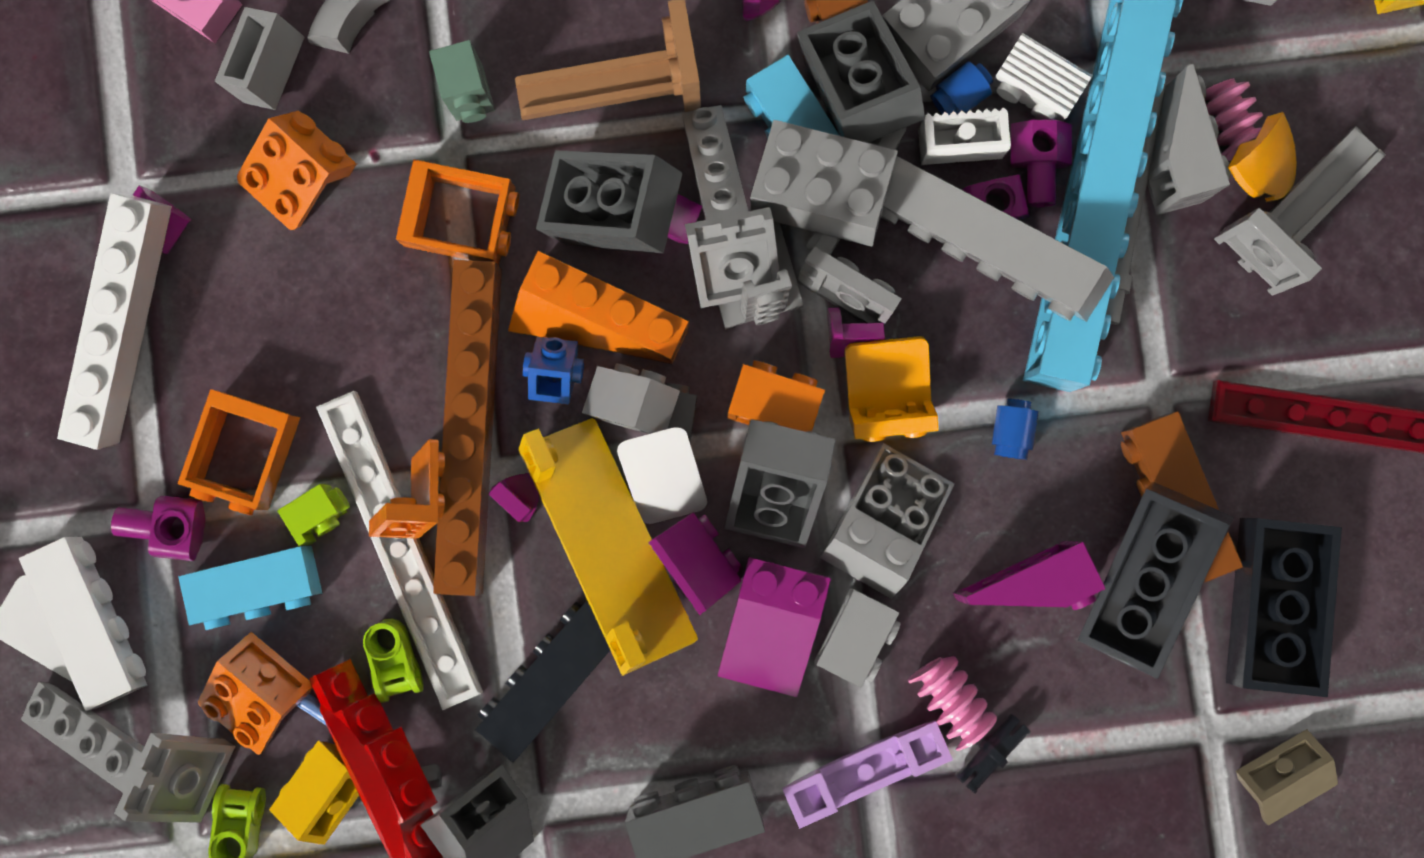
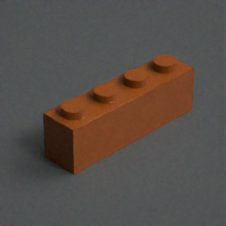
(1166, 456)

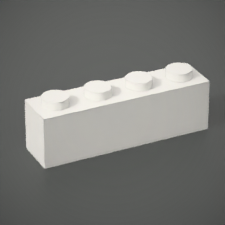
(84, 621)

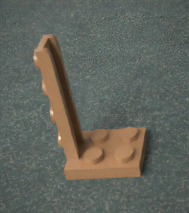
(618, 79)

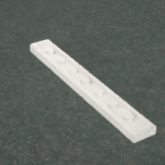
(400, 557)

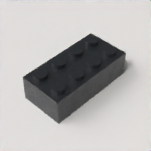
(1155, 578)
(1284, 606)

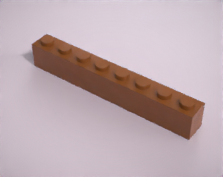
(468, 427)

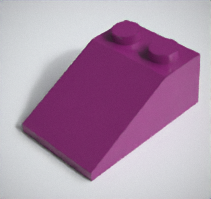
(697, 561)
(1050, 578)
(773, 626)

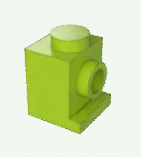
(314, 513)

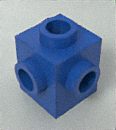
(553, 370)

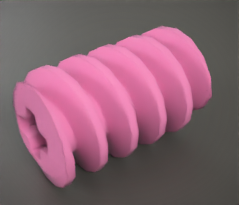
(1232, 114)
(955, 700)

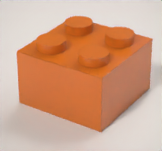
(774, 398)

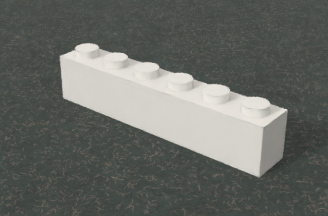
(114, 321)

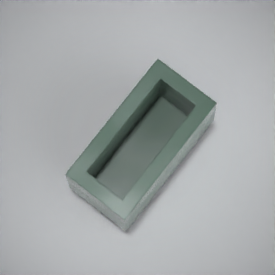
(462, 81)

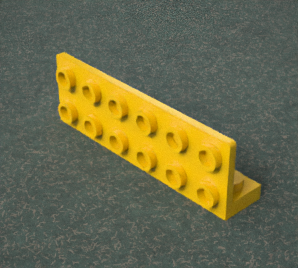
(607, 544)

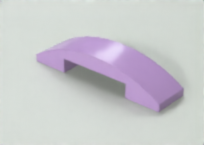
(866, 771)

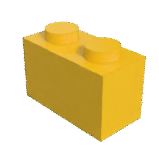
(316, 795)

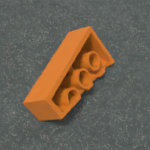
(581, 308)

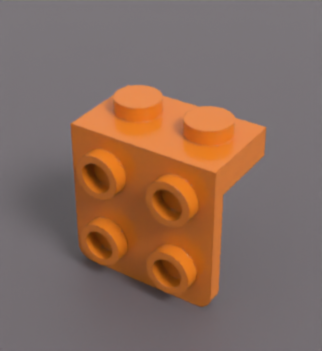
(292, 167)

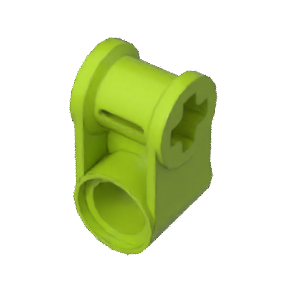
(392, 663)
(236, 816)

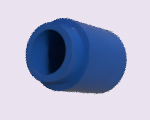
(963, 89)
(1014, 429)

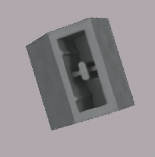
(483, 820)

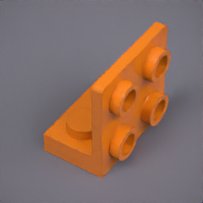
(415, 515)
(252, 692)

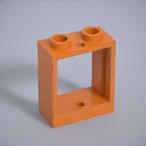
(417, 204)
(205, 442)

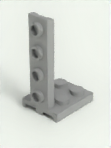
(1272, 239)
(731, 241)
(839, 278)
(767, 300)
(159, 782)

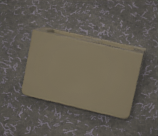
(1289, 776)

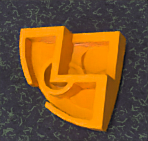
(1268, 161)

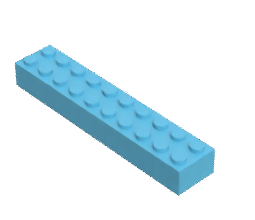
(1103, 180)

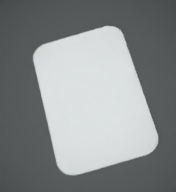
(662, 475)
(26, 628)

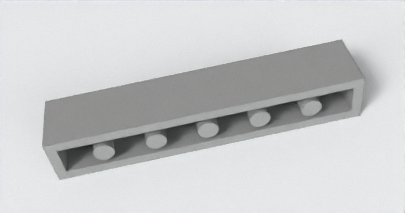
(996, 242)

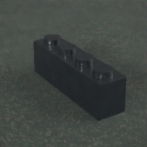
(546, 684)

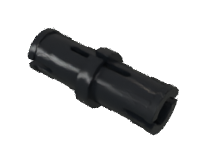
(993, 753)

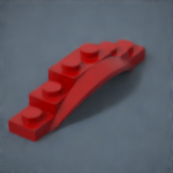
(377, 762)

